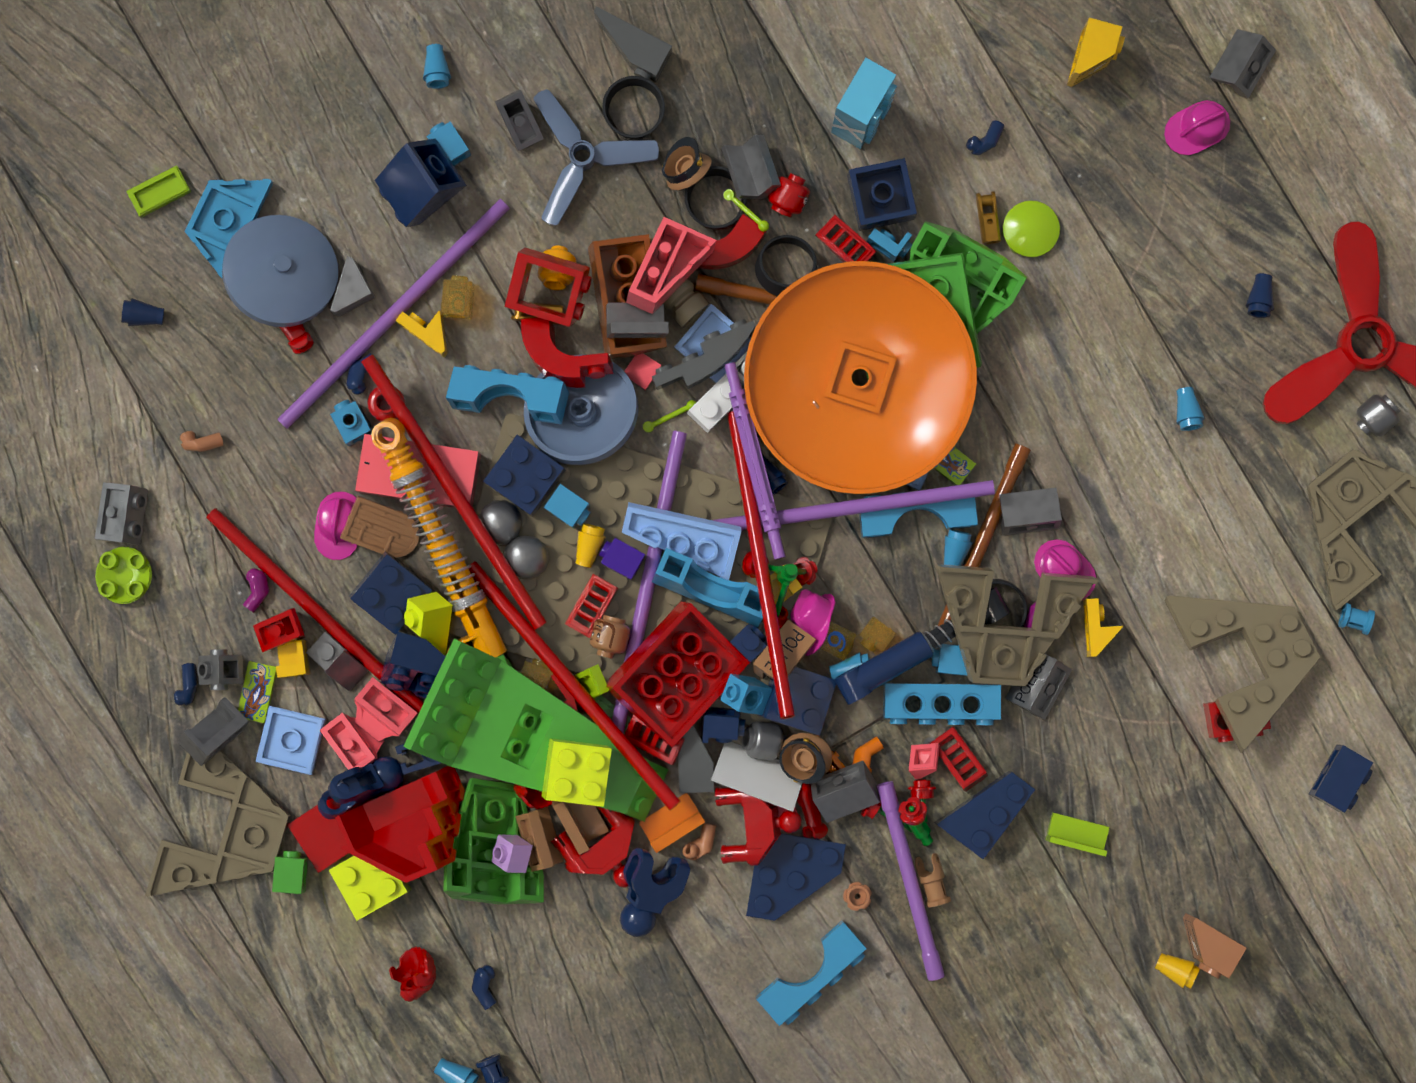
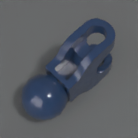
(361, 785)
(649, 891)

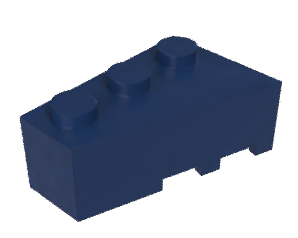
(987, 814)

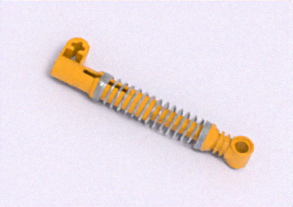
(466, 598)

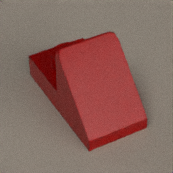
(279, 630)

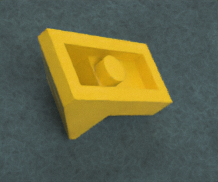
(432, 335)
(1096, 636)

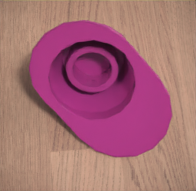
(1197, 127)
(330, 523)
(1062, 558)
(813, 616)

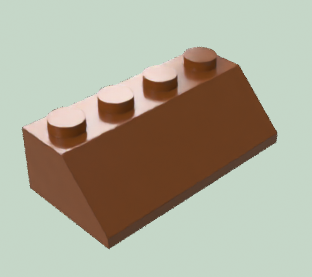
(613, 271)

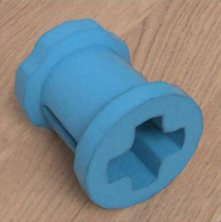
(1356, 618)

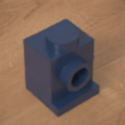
(750, 642)
(723, 725)

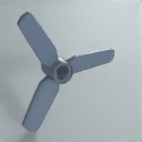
(605, 154)

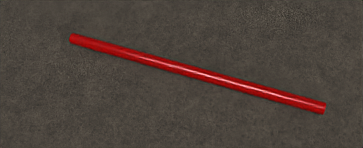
(453, 491)
(762, 577)
(306, 602)
(574, 687)

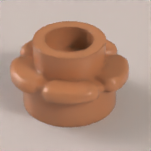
(864, 900)

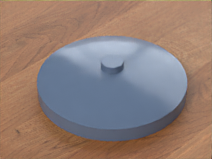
(280, 270)
(594, 421)

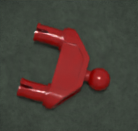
(761, 826)
(605, 853)

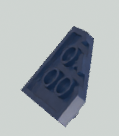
(792, 873)

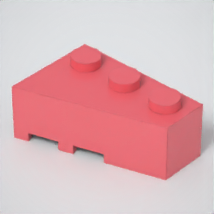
(668, 264)

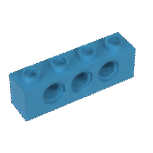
(986, 695)

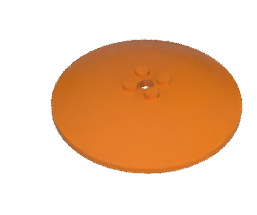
(915, 390)

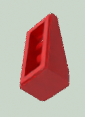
(869, 251)
(606, 586)
(632, 735)
(976, 777)

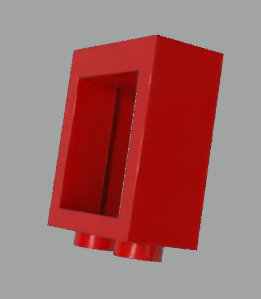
(520, 278)

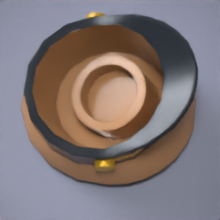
(685, 164)
(805, 758)

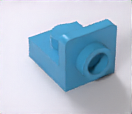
(885, 244)

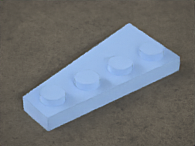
(704, 540)

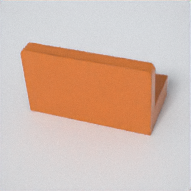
(668, 826)

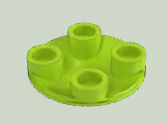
(1031, 229)
(123, 575)

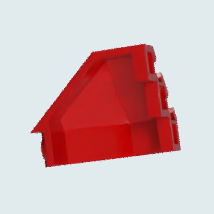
(407, 828)

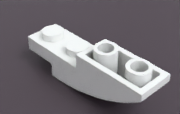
(716, 401)

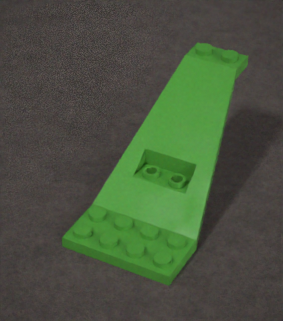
(500, 726)

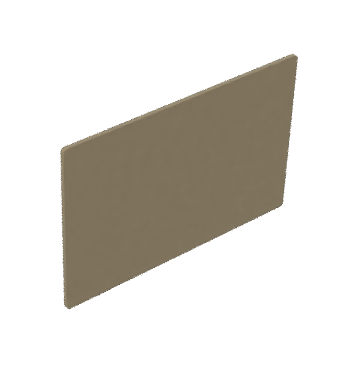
(608, 489)

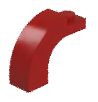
(735, 246)
(540, 344)

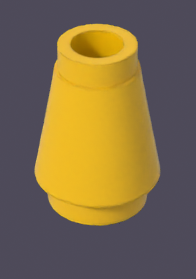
(589, 544)
(1178, 970)

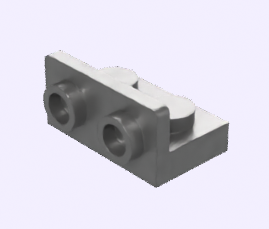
(121, 513)

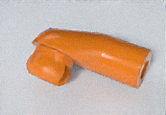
(867, 750)

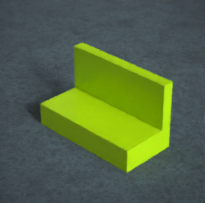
(1077, 834)

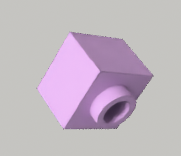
(511, 853)

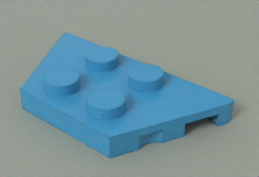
(222, 212)

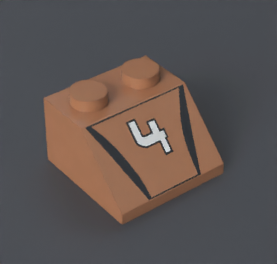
(1213, 950)

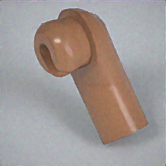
(201, 444)
(701, 845)

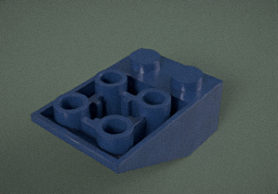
(411, 665)

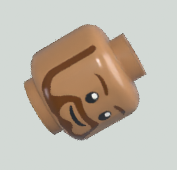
(609, 636)

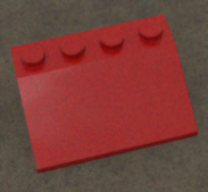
(676, 673)

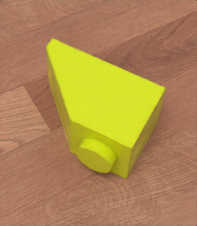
(430, 618)

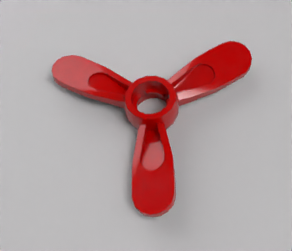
(1359, 282)

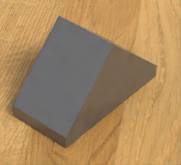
(351, 290)

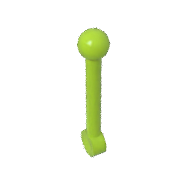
(730, 195)
(649, 426)

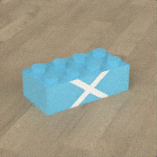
(864, 104)

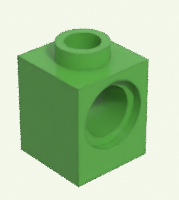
(290, 873)

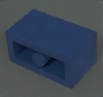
(1341, 779)

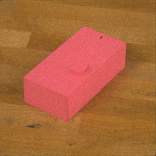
(375, 474)

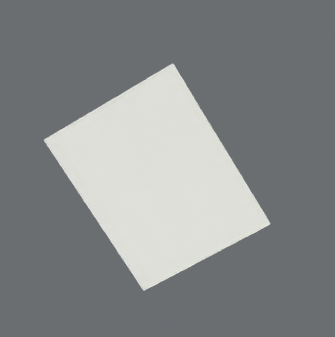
(755, 777)

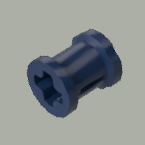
(492, 1069)

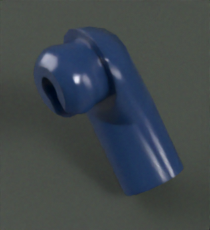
(989, 141)
(356, 377)
(189, 678)

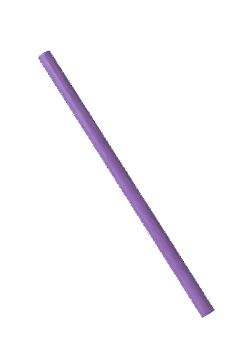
(424, 283)
(875, 503)
(651, 564)

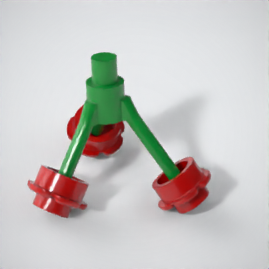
(802, 570)
(912, 811)

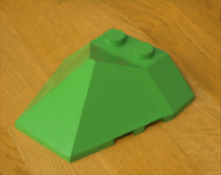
(990, 276)
(485, 812)

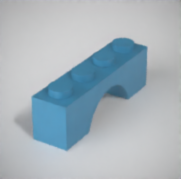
(474, 388)
(952, 513)
(690, 580)
(784, 998)

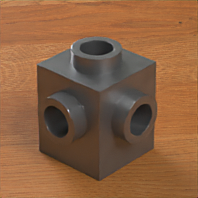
(220, 669)

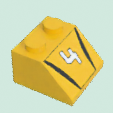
(1096, 48)

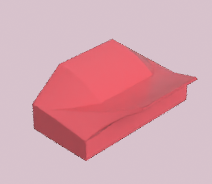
(382, 711)
(351, 742)

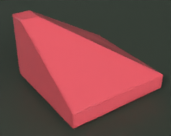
(641, 370)
(923, 759)

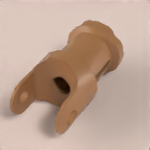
(932, 882)

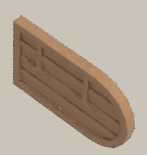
(380, 528)

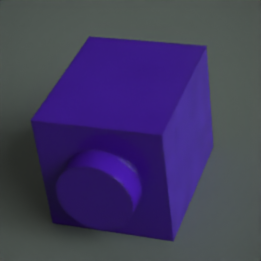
(621, 558)

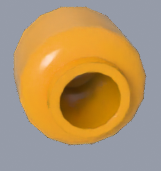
(553, 279)

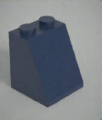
(419, 181)

